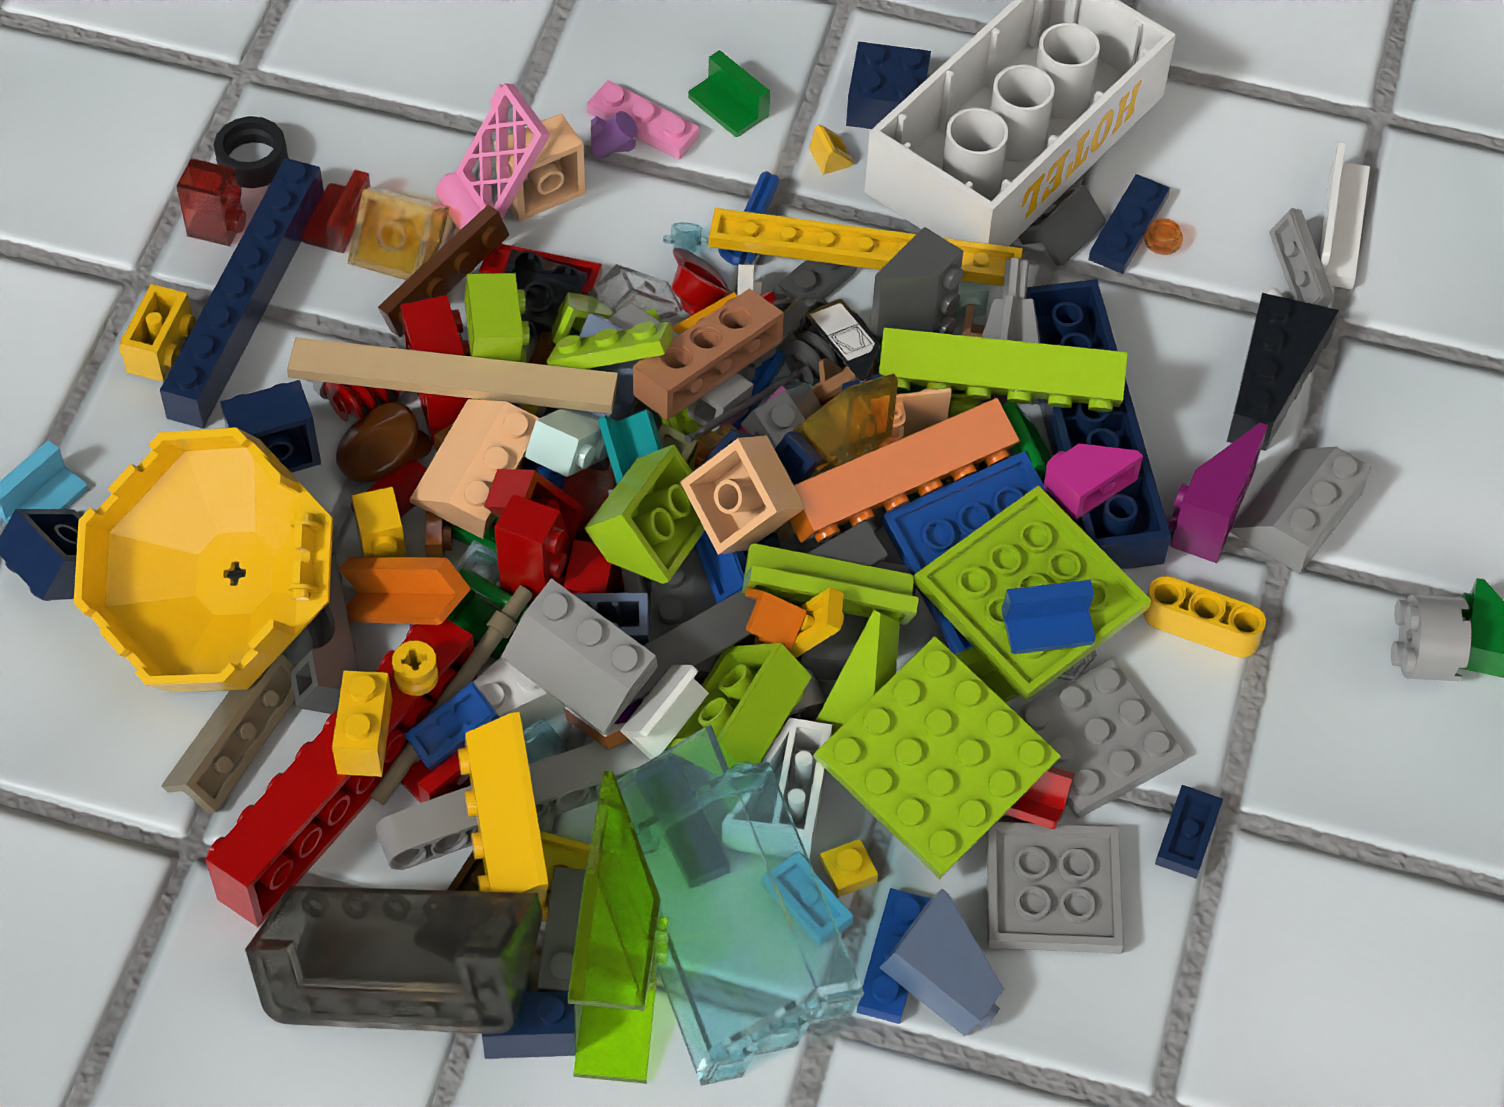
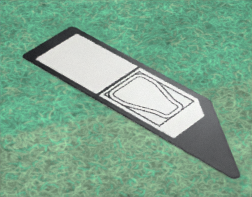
(846, 336)

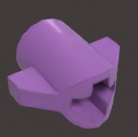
(613, 134)

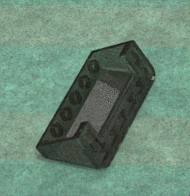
(396, 958)

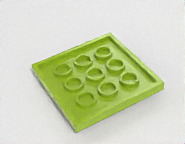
(1022, 548)
(936, 757)

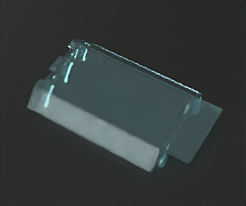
(746, 915)

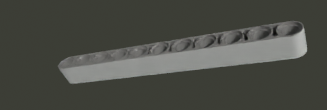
(557, 784)

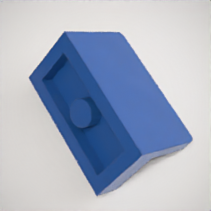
(1048, 616)

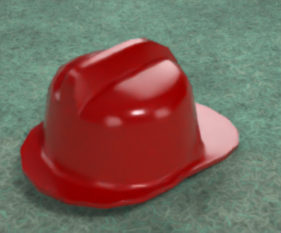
(696, 282)

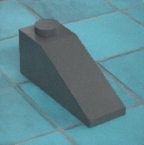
(561, 929)

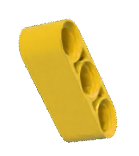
(1223, 613)

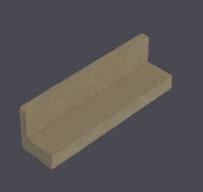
(233, 737)

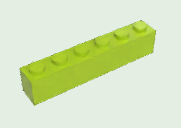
(1005, 368)

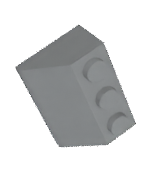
(1303, 504)
(579, 656)

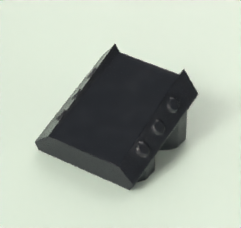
(544, 287)

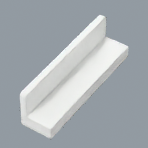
(1343, 220)

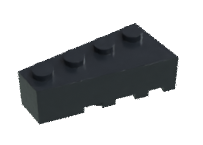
(1279, 358)

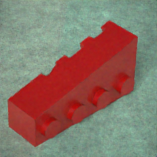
(531, 546)

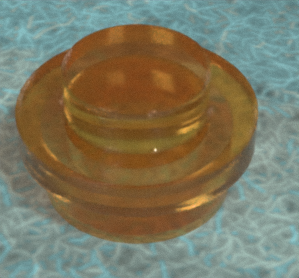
(1163, 236)

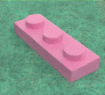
(654, 124)

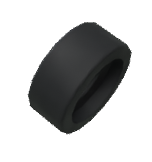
(246, 131)

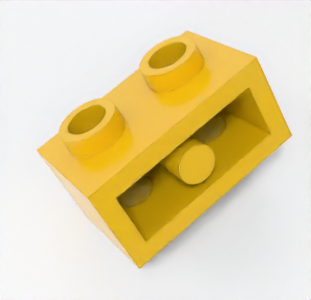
(157, 332)

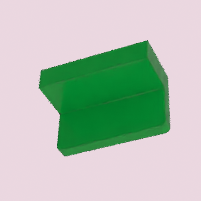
(731, 95)

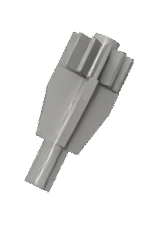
(1013, 315)

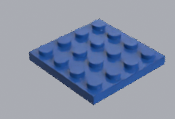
(950, 514)

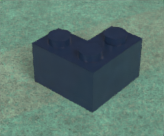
(541, 1030)

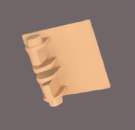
(918, 411)

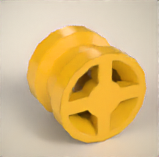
(415, 679)

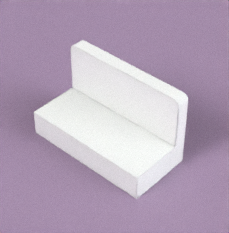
(665, 710)

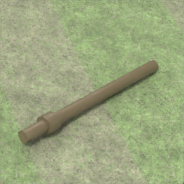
(500, 627)

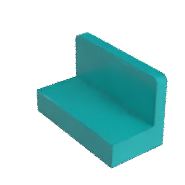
(629, 440)

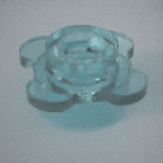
(685, 236)

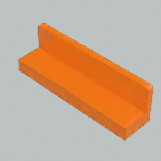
(403, 589)

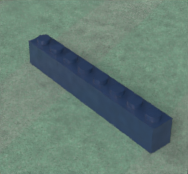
(241, 294)

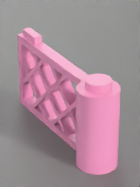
(462, 189)

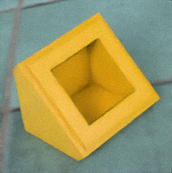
(829, 150)

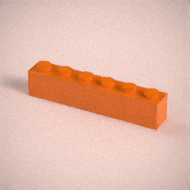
(901, 469)

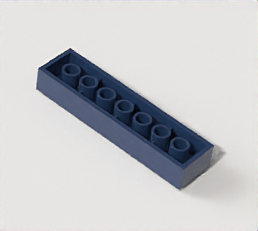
(1131, 522)

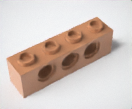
(708, 354)

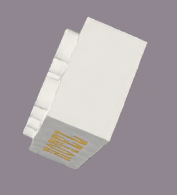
(1017, 116)

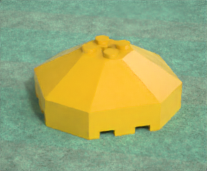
(162, 552)

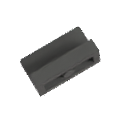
(1066, 224)

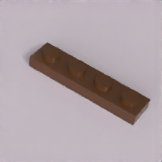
(447, 265)

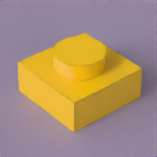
(848, 867)

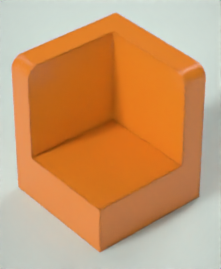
(774, 618)

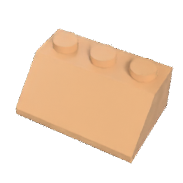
(459, 478)

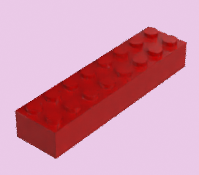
(314, 804)

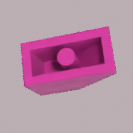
(1090, 476)

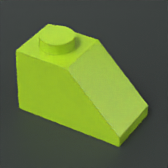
(574, 313)

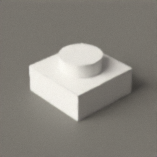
(746, 280)

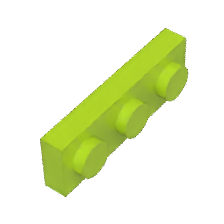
(612, 346)

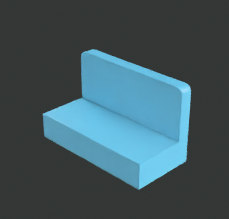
(40, 483)

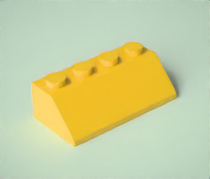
(503, 808)

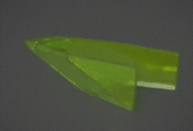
(616, 948)

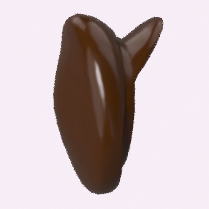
(381, 443)

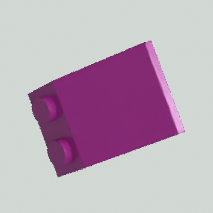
(1214, 496)

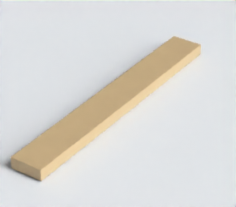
(453, 375)

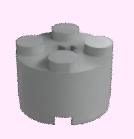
(1431, 637)

